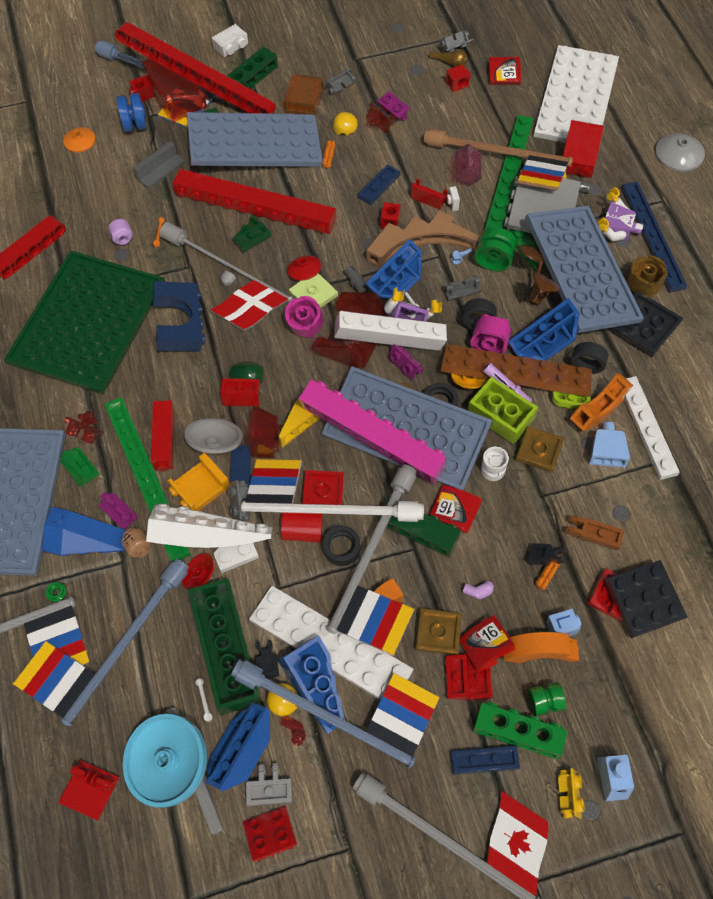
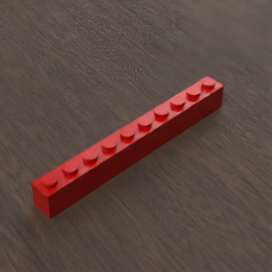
(255, 201)

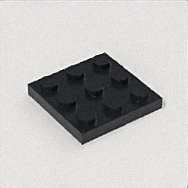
(655, 327)
(646, 599)

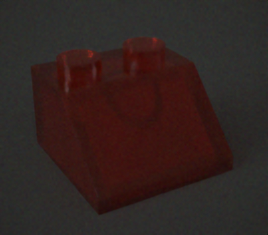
(263, 434)

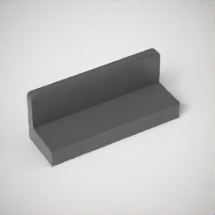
(158, 165)

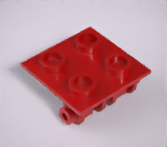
(88, 790)
(269, 834)

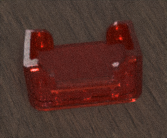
(176, 91)
(347, 351)

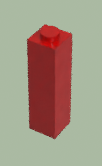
(163, 435)

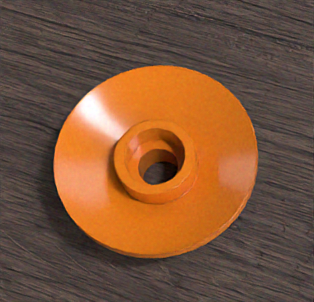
(79, 139)

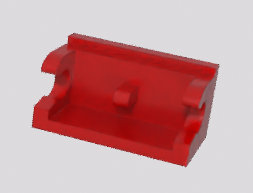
(427, 195)
(240, 392)

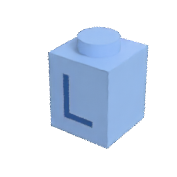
(564, 622)

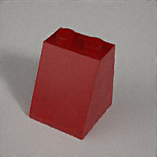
(583, 147)

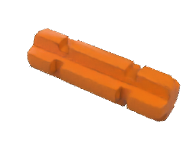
(328, 154)
(546, 575)

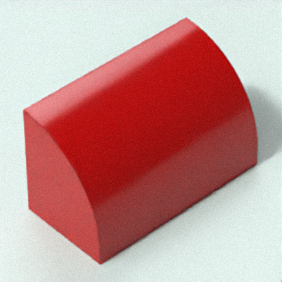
(302, 527)

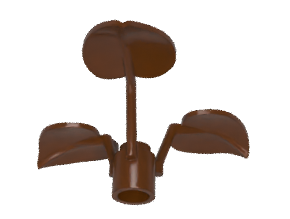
(542, 284)

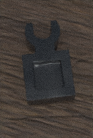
(544, 553)
(267, 661)

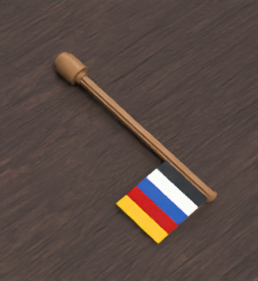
(539, 170)

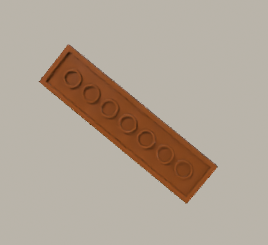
(519, 370)

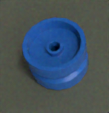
(132, 112)

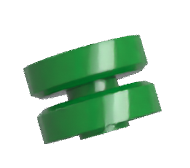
(495, 249)

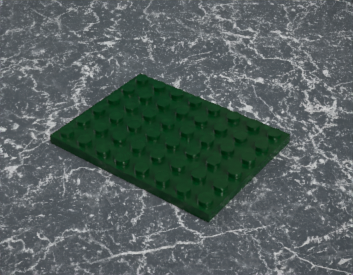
(84, 322)

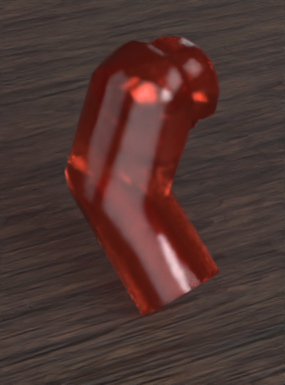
(296, 728)

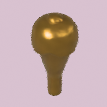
(454, 58)

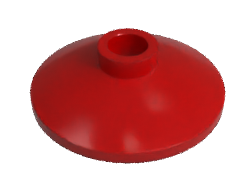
(304, 268)
(199, 571)

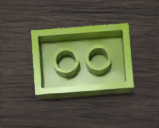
(506, 409)

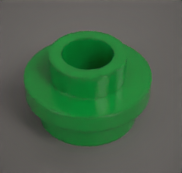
(54, 587)

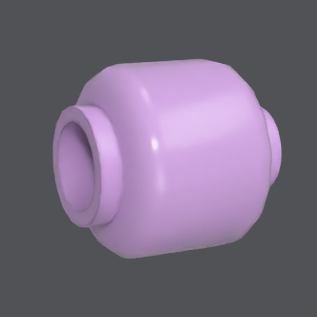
(120, 231)

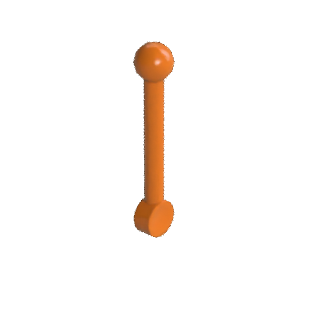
(156, 243)

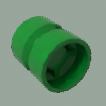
(546, 699)

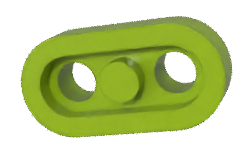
(569, 400)

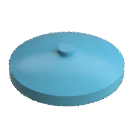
(164, 760)

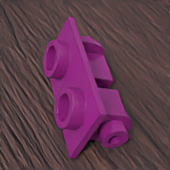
(394, 105)
(402, 360)
(117, 510)

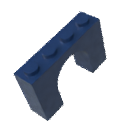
(184, 297)

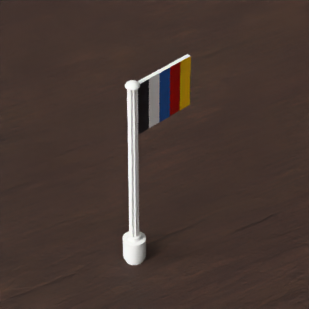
(275, 486)

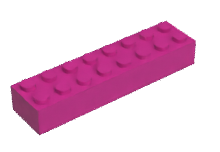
(373, 431)

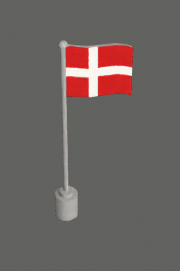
(248, 303)

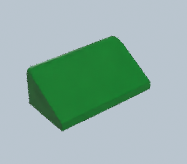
(78, 466)

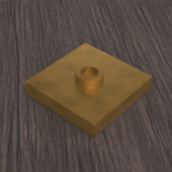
(540, 449)
(438, 631)

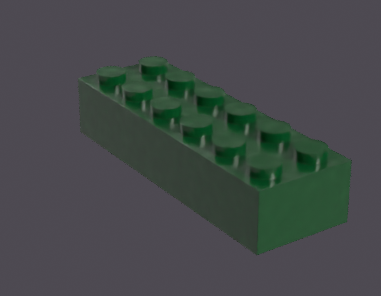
(222, 644)

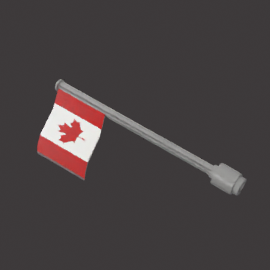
(514, 844)

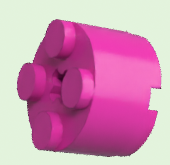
(304, 316)
(491, 334)

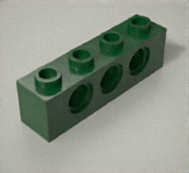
(255, 68)

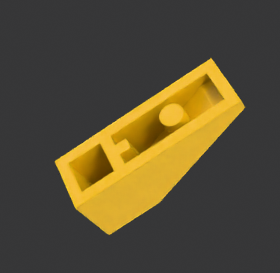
(296, 423)

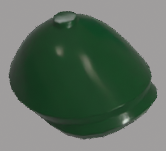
(246, 370)

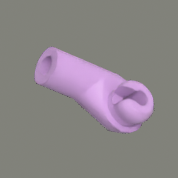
(480, 591)

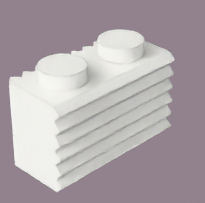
(230, 40)

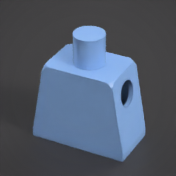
(609, 447)
(616, 776)

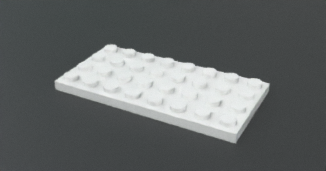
(575, 91)

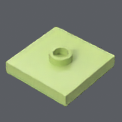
(316, 288)

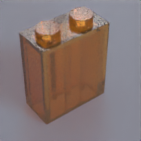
(303, 95)

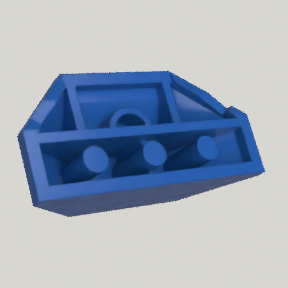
(399, 271)
(548, 334)
(239, 748)

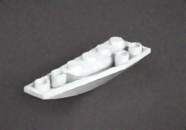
(200, 529)

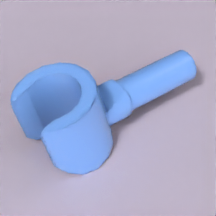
(457, 256)

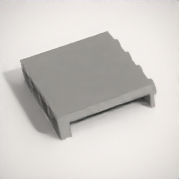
(538, 199)

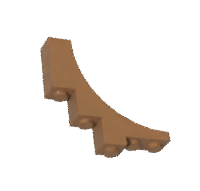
(438, 231)

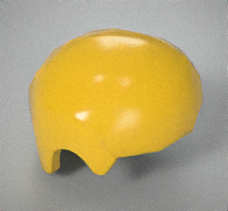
(345, 123)
(278, 705)

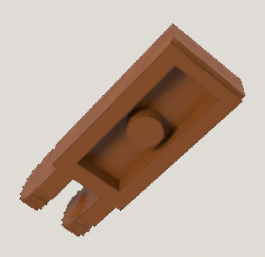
(595, 532)

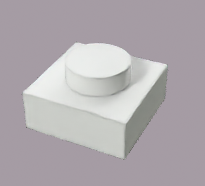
(453, 198)

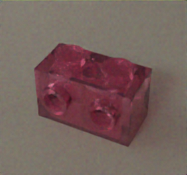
(468, 165)

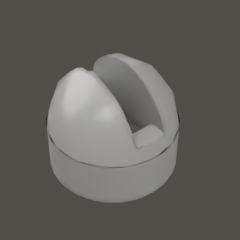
(227, 278)

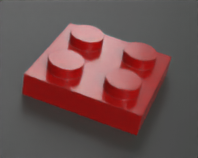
(323, 487)

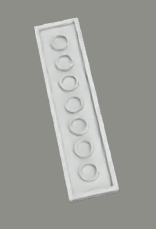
(350, 658)

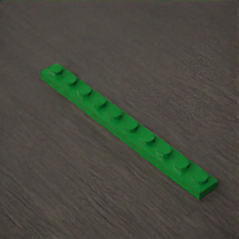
(509, 172)
(140, 465)

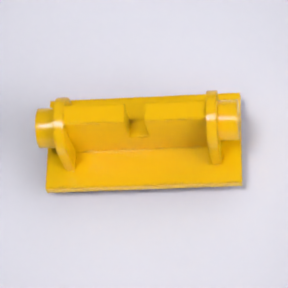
(572, 803)

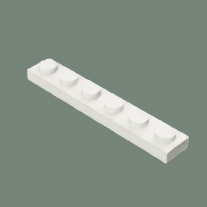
(650, 431)

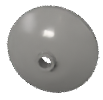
(680, 152)
(213, 436)

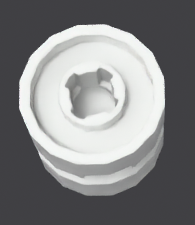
(494, 463)

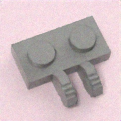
(268, 791)

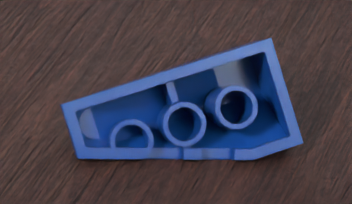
(74, 534)
(312, 676)

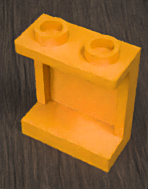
(199, 484)

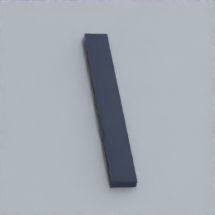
(653, 235)

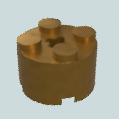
(647, 275)

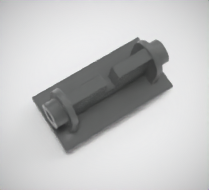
(461, 40)
(334, 85)
(462, 288)
(237, 491)

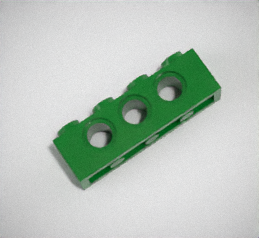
(507, 734)

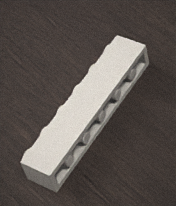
(390, 330)

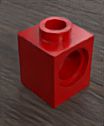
(458, 78)
(142, 86)
(390, 214)

